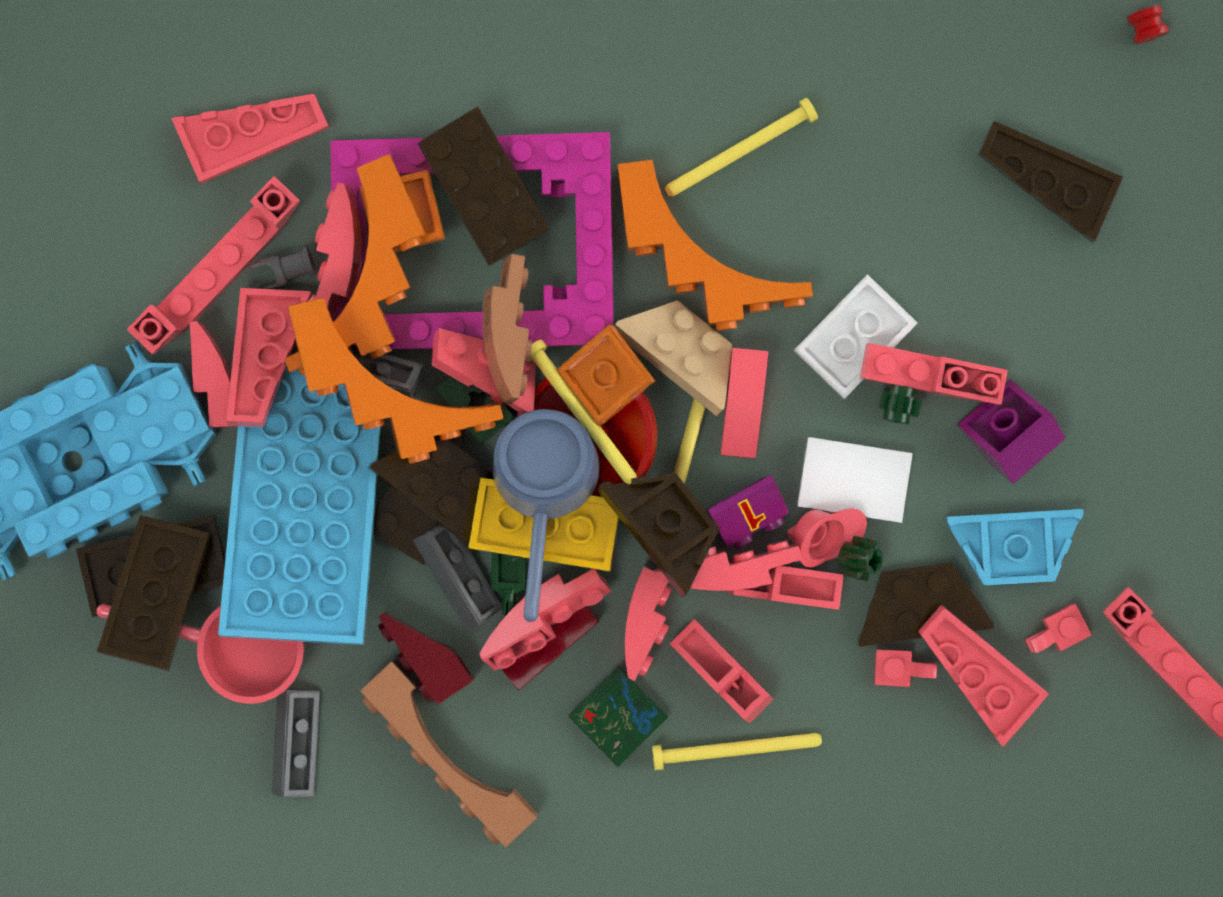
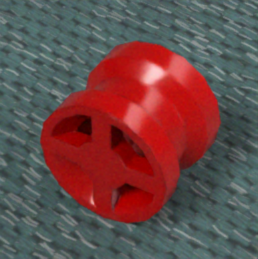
(1148, 24)

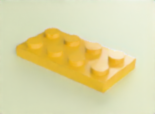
(577, 539)

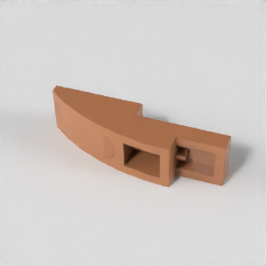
(505, 343)

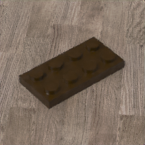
(483, 186)
(103, 563)
(154, 593)

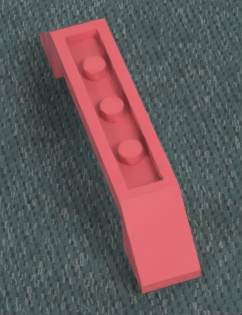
(218, 269)
(1167, 658)

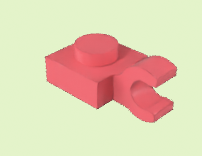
(1062, 628)
(897, 667)

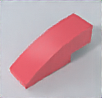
(210, 374)
(744, 402)
(799, 587)
(721, 671)

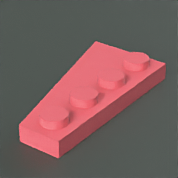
(241, 135)
(260, 346)
(987, 678)

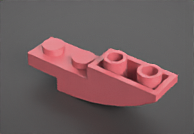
(342, 241)
(933, 374)
(745, 571)
(557, 603)
(643, 623)

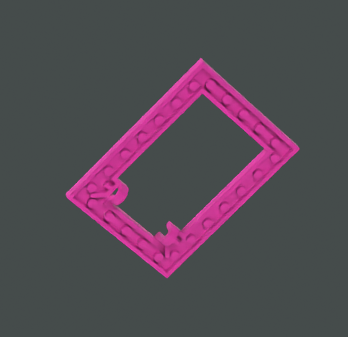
(570, 313)

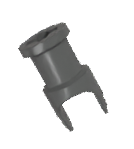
(288, 267)

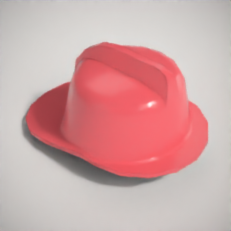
(823, 534)

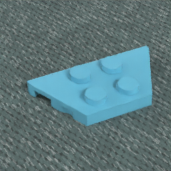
(1015, 545)

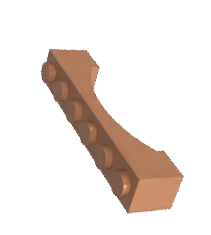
(500, 811)

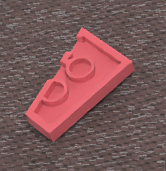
(466, 361)

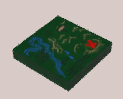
(618, 716)

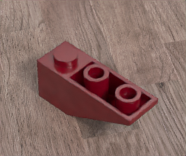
(434, 662)

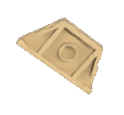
(682, 350)

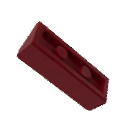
(566, 635)

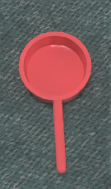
(241, 667)

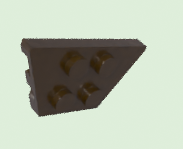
(439, 486)
(665, 523)
(910, 597)

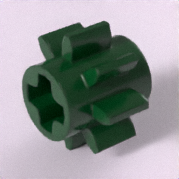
(899, 404)
(860, 558)

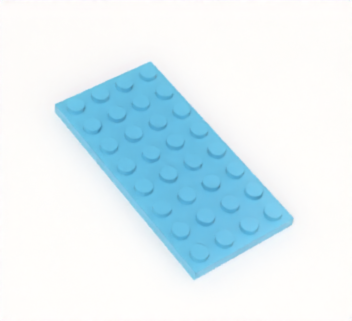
(301, 522)

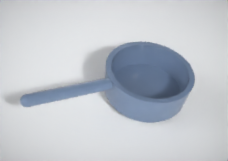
(544, 471)

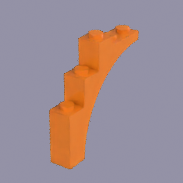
(391, 225)
(686, 265)
(413, 422)

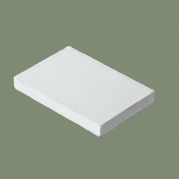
(839, 341)
(855, 477)

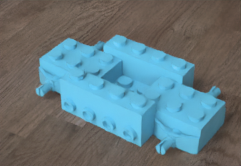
(120, 439)

